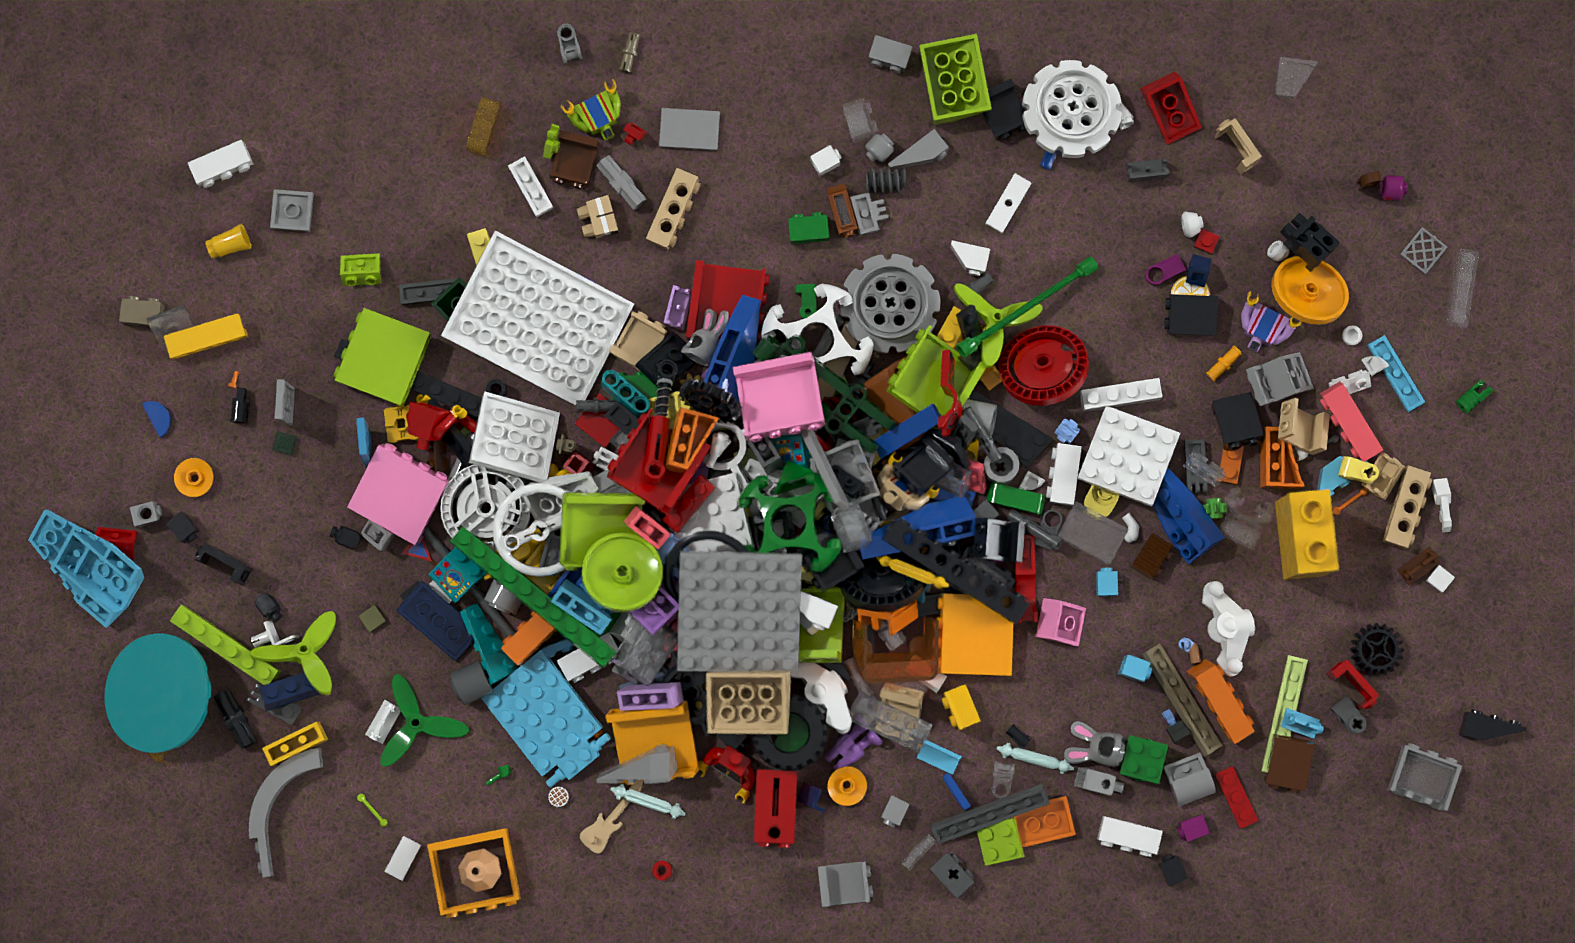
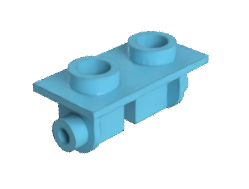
(1301, 723)

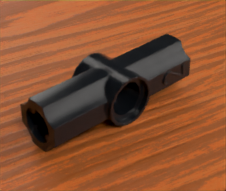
(235, 719)

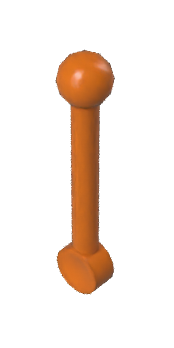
(1337, 510)

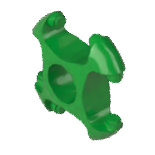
(807, 503)

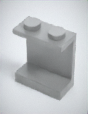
(844, 883)

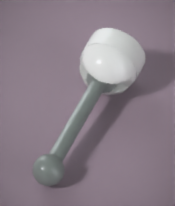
(1300, 454)

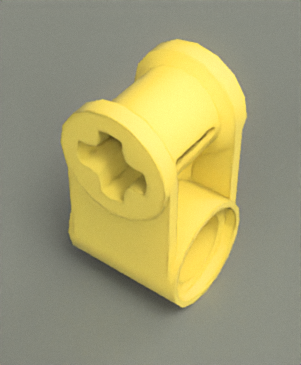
(1354, 470)

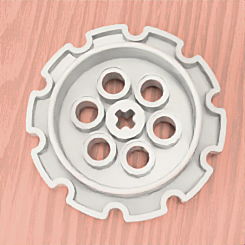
(1103, 118)

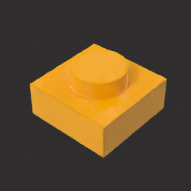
(990, 378)

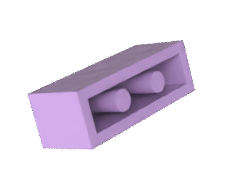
(652, 697)

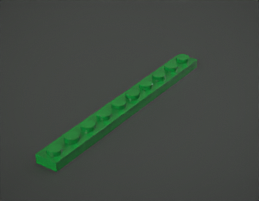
(532, 597)

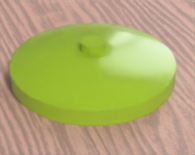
(622, 572)

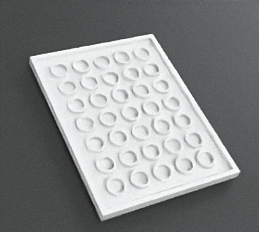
(537, 319)

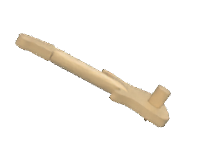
(597, 835)

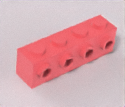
(1351, 421)

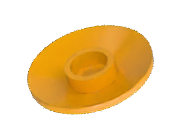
(184, 473)
(849, 795)

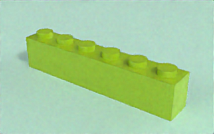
(224, 645)

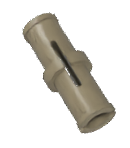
(629, 52)

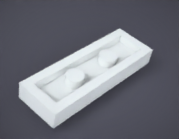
(530, 186)

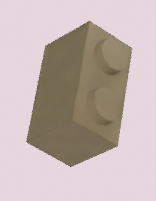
(136, 311)

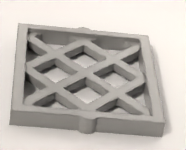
(1434, 259)

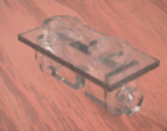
(1211, 473)

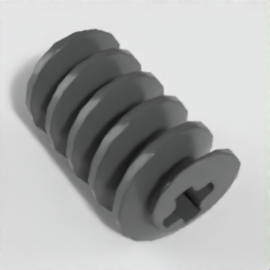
(885, 180)

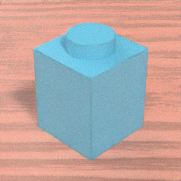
(1106, 582)

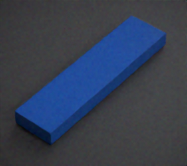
(907, 430)

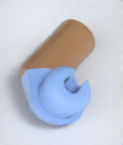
(1191, 648)

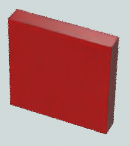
(597, 426)

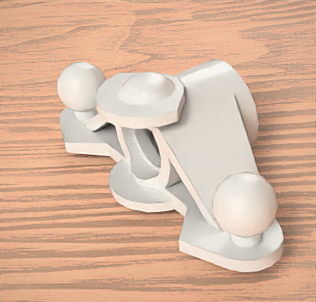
(1228, 627)
(827, 693)

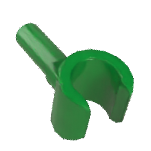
(504, 771)

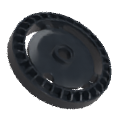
(882, 586)

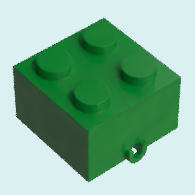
(1144, 760)

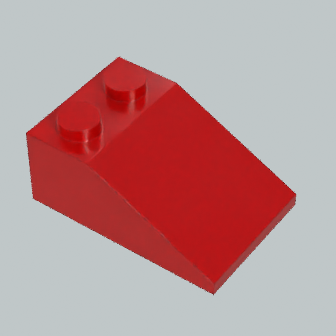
(1171, 107)

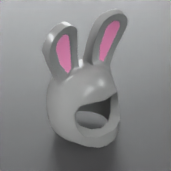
(705, 341)
(1112, 746)

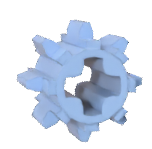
(1067, 431)

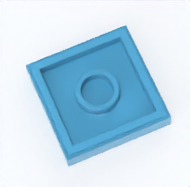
(364, 441)

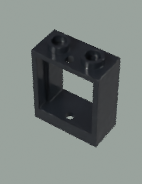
(782, 516)

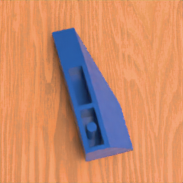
(735, 345)
(1185, 519)
(940, 520)

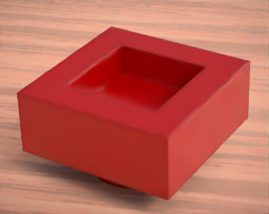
(1206, 241)

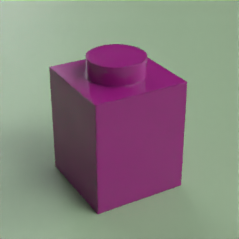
(1192, 828)

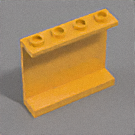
(973, 637)
(645, 729)

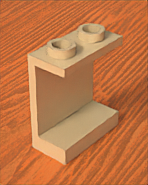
(1302, 428)

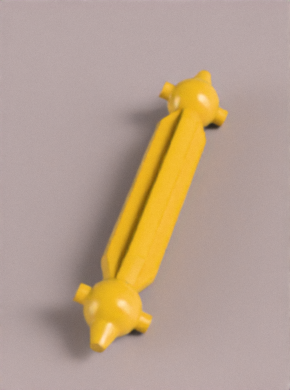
(912, 571)

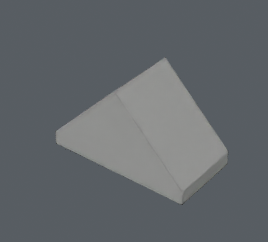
(377, 535)

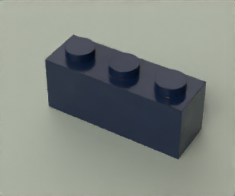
(286, 691)

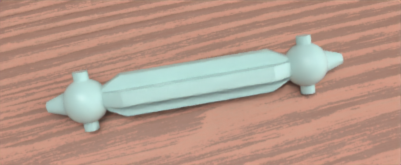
(1035, 758)
(647, 801)

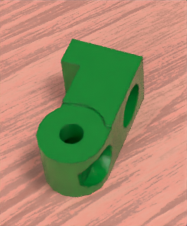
(808, 299)

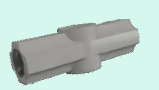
(621, 182)

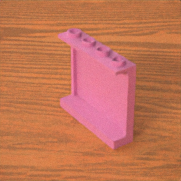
(779, 397)
(398, 493)

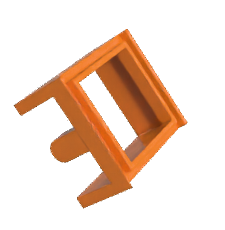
(896, 619)

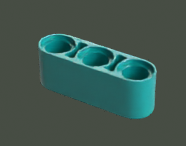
(621, 385)

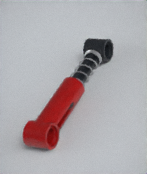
(659, 424)

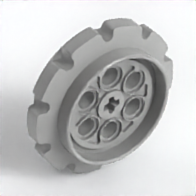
(862, 286)

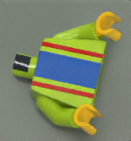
(597, 112)

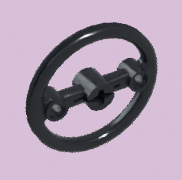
(674, 554)

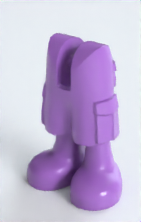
(849, 749)

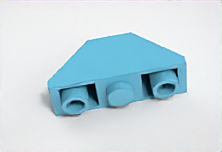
(1329, 476)

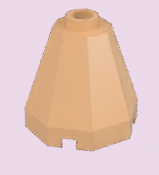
(488, 866)

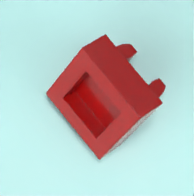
(634, 132)

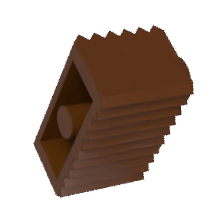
(1152, 556)

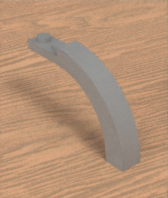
(266, 796)

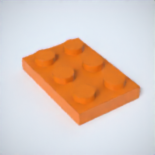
(1046, 823)

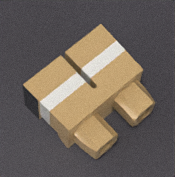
(601, 216)

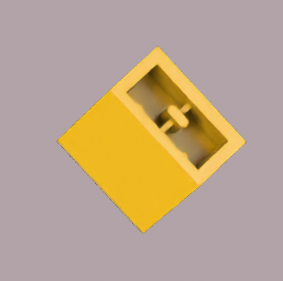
(961, 707)

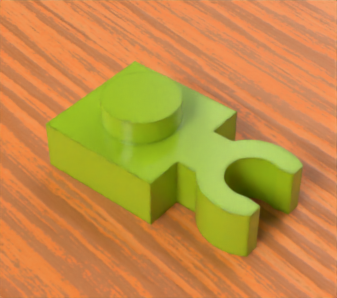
(552, 144)

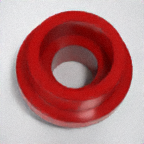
(657, 875)

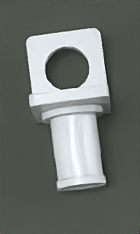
(271, 635)

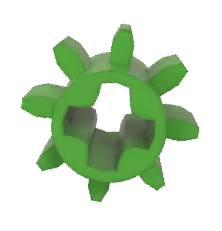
(1215, 508)

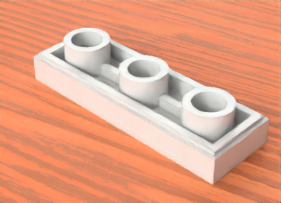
(1014, 193)

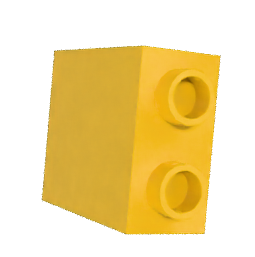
(1306, 534)

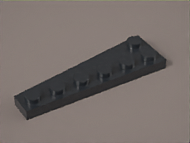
(1016, 433)

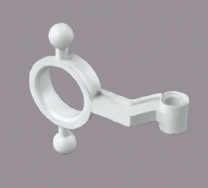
(734, 465)

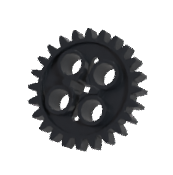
(710, 400)

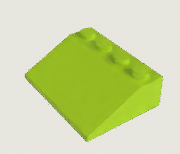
(955, 78)

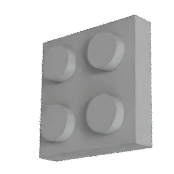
(291, 210)

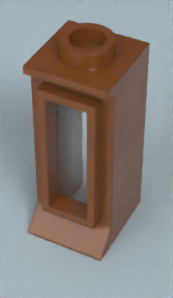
(842, 210)

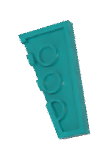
(487, 644)

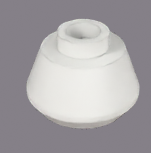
(1191, 224)

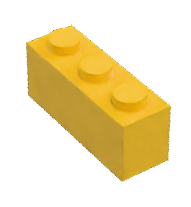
(295, 743)

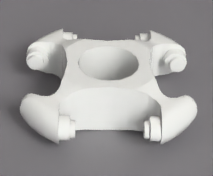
(826, 316)

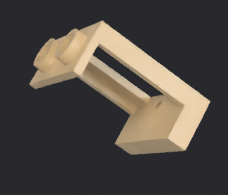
(1242, 142)

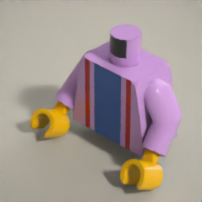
(1265, 324)

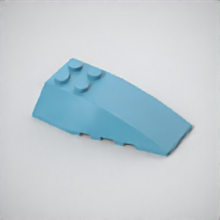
(89, 566)

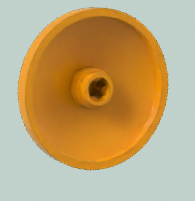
(1310, 296)

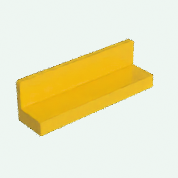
(205, 336)

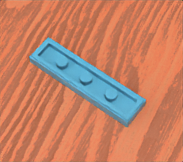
(1397, 374)

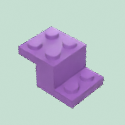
(659, 610)

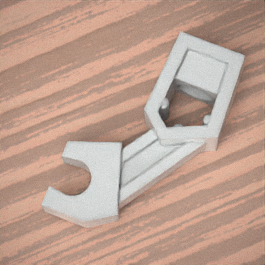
(1442, 497)

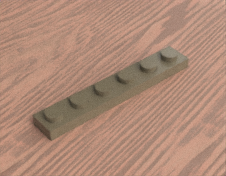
(1182, 700)

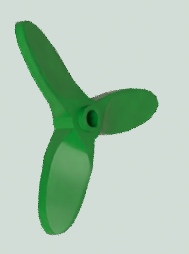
(433, 725)

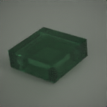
(284, 443)

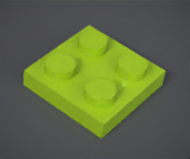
(1000, 842)

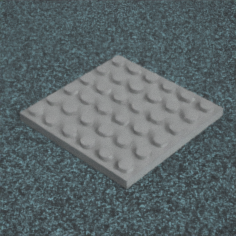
(739, 611)

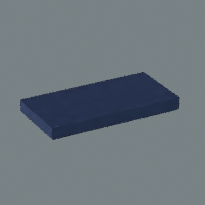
(436, 620)

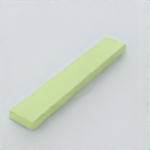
(1287, 698)

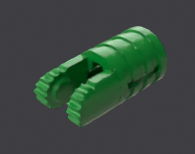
(1472, 398)

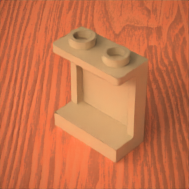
(638, 339)
(903, 698)

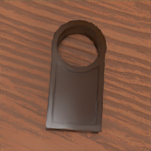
(1369, 180)

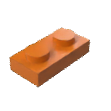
(1231, 464)

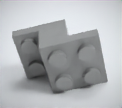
(1279, 379)

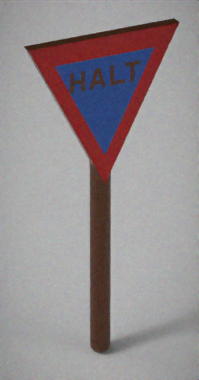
(419, 551)

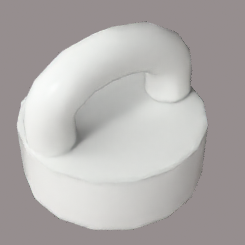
(1278, 251)

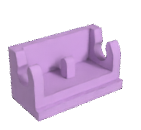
(678, 308)

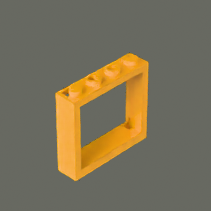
(472, 907)

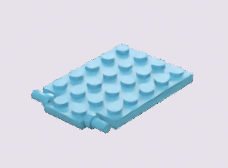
(547, 718)

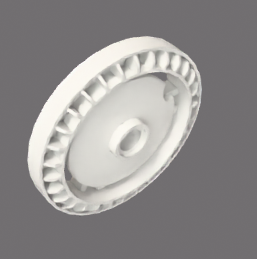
(476, 495)

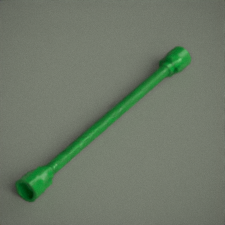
(970, 345)

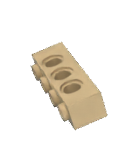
(680, 180)
(1392, 534)

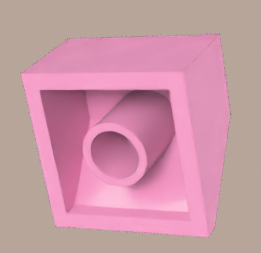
(1060, 622)

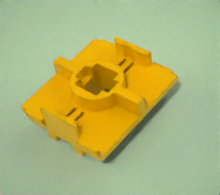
(391, 424)

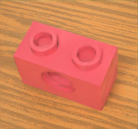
(647, 527)

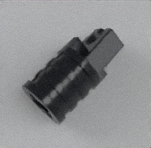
(240, 407)

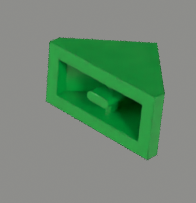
(791, 477)

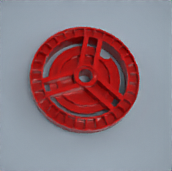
(1044, 347)

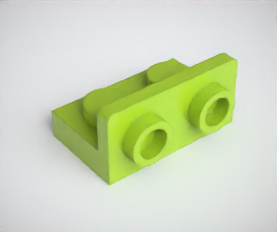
(360, 269)

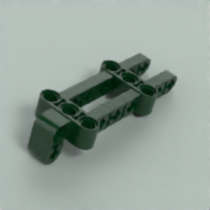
(771, 349)

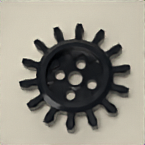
(698, 678)

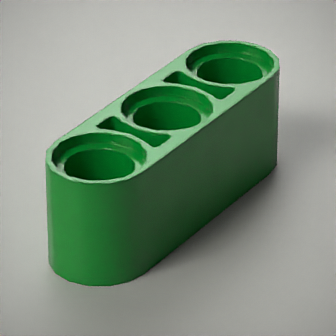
(1016, 498)

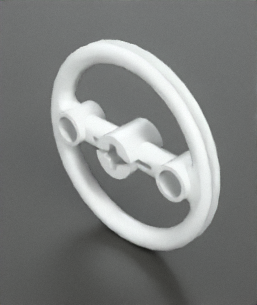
(501, 541)

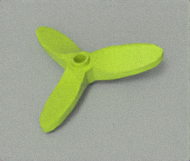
(992, 346)
(304, 652)

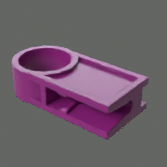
(1169, 267)

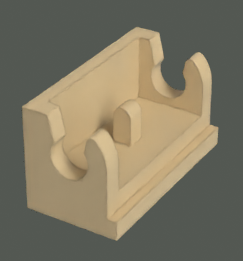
(1389, 473)

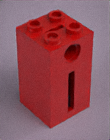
(775, 807)

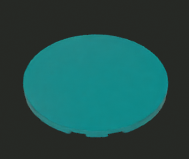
(157, 693)

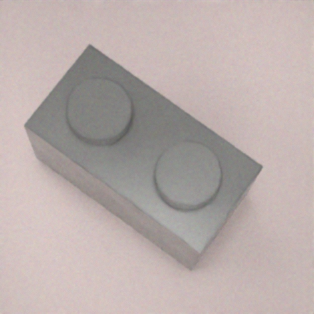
(889, 54)

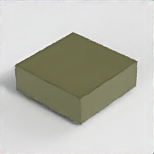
(372, 618)

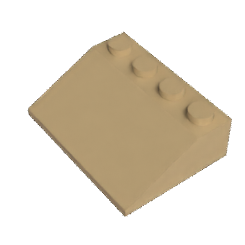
(748, 701)

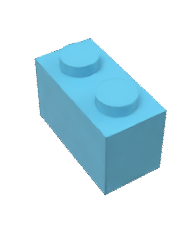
(1135, 669)

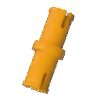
(1224, 363)

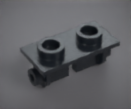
(848, 483)

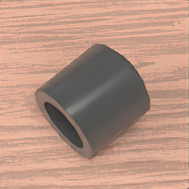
(470, 683)

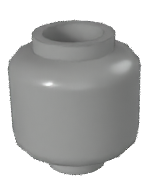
(879, 148)

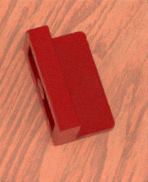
(120, 538)

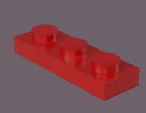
(689, 503)
(1236, 797)

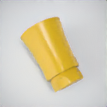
(229, 242)

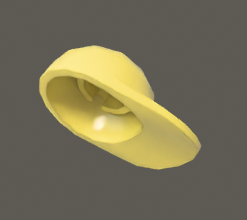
(1101, 500)

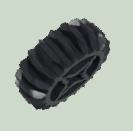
(1387, 635)

